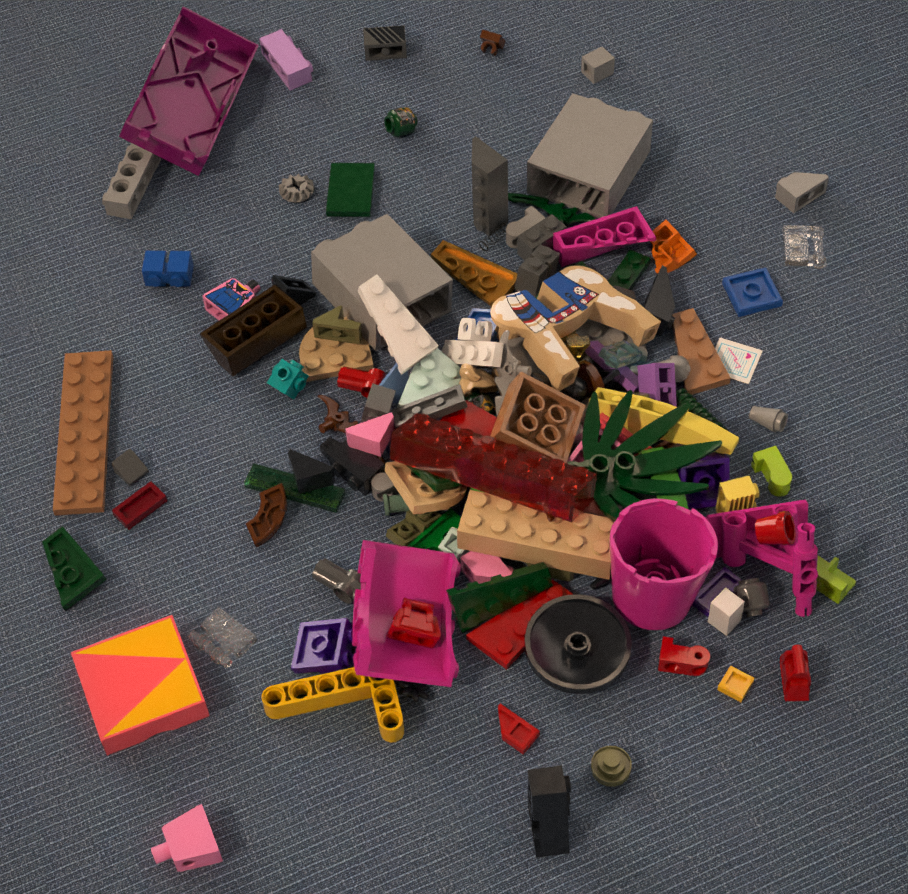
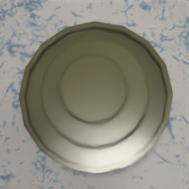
(611, 766)

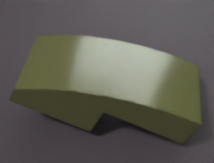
(411, 527)

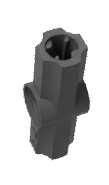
(338, 579)

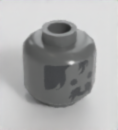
(754, 594)

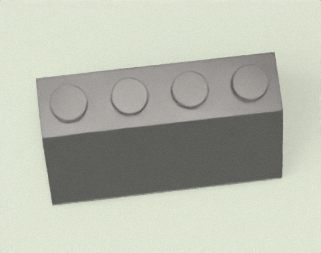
(489, 187)

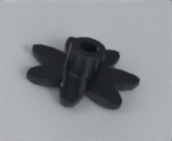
(413, 690)

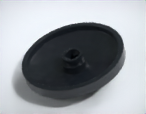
(577, 644)

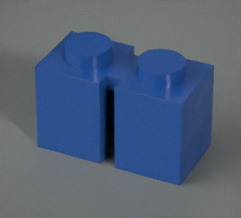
(176, 272)

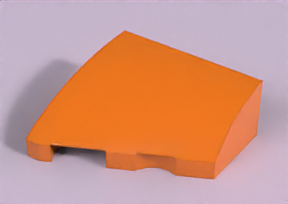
(670, 248)

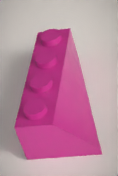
(601, 236)

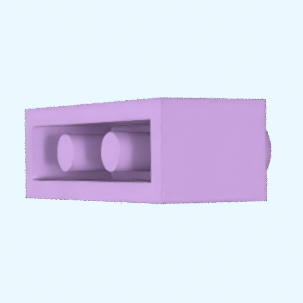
(286, 59)

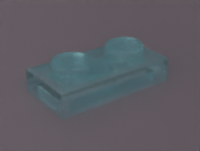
(620, 354)

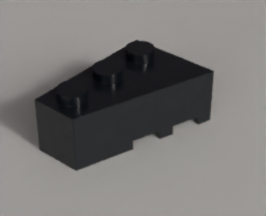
(549, 810)

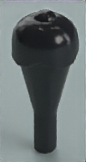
(577, 390)

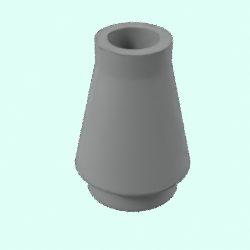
(769, 418)

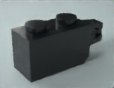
(352, 464)

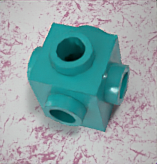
(288, 378)

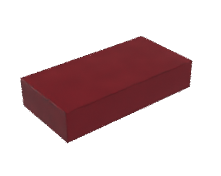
(139, 505)

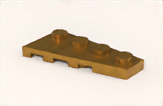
(474, 272)

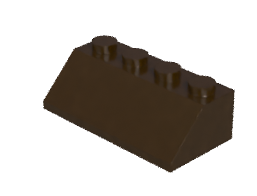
(254, 330)

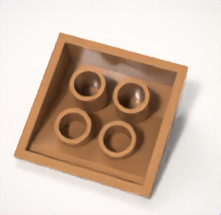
(538, 418)

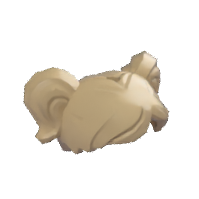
(476, 380)

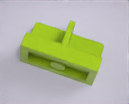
(833, 581)

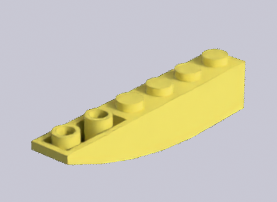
(688, 431)

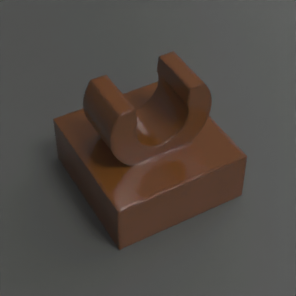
(491, 39)

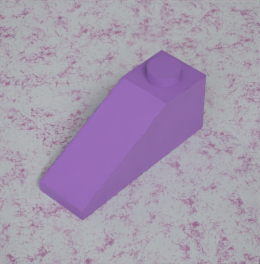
(658, 381)

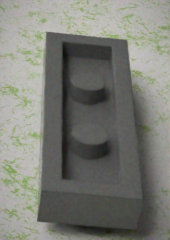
(434, 406)

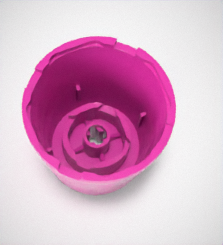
(659, 561)

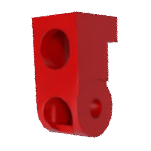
(683, 659)

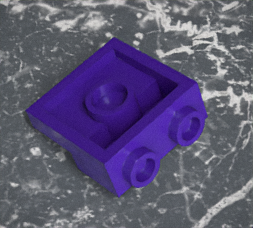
(323, 646)

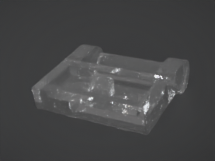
(796, 246)

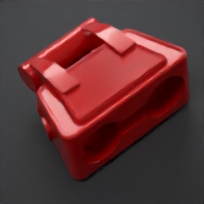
(415, 626)
(795, 674)

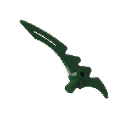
(566, 216)

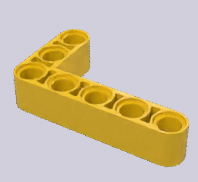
(340, 695)

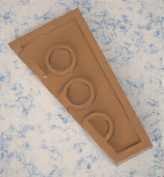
(695, 345)

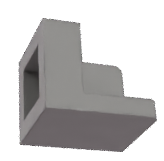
(597, 65)

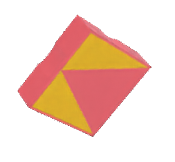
(139, 684)

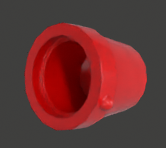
(776, 529)

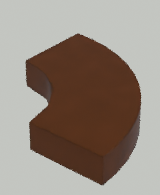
(270, 515)

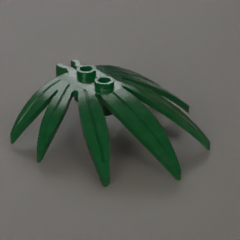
(621, 468)

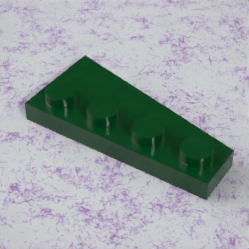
(491, 598)

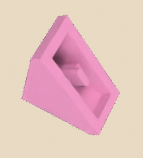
(371, 435)

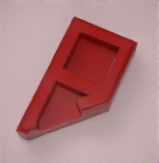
(516, 730)

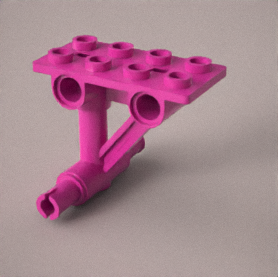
(737, 538)

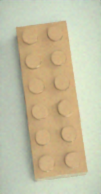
(525, 535)

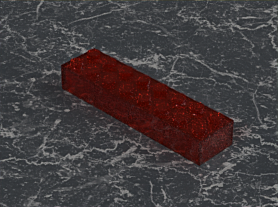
(493, 466)

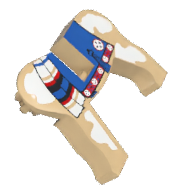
(573, 298)

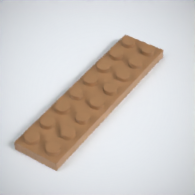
(83, 433)

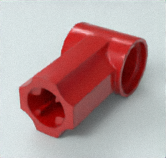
(359, 380)

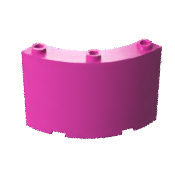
(386, 578)

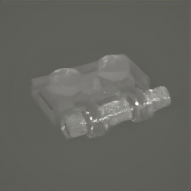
(226, 631)

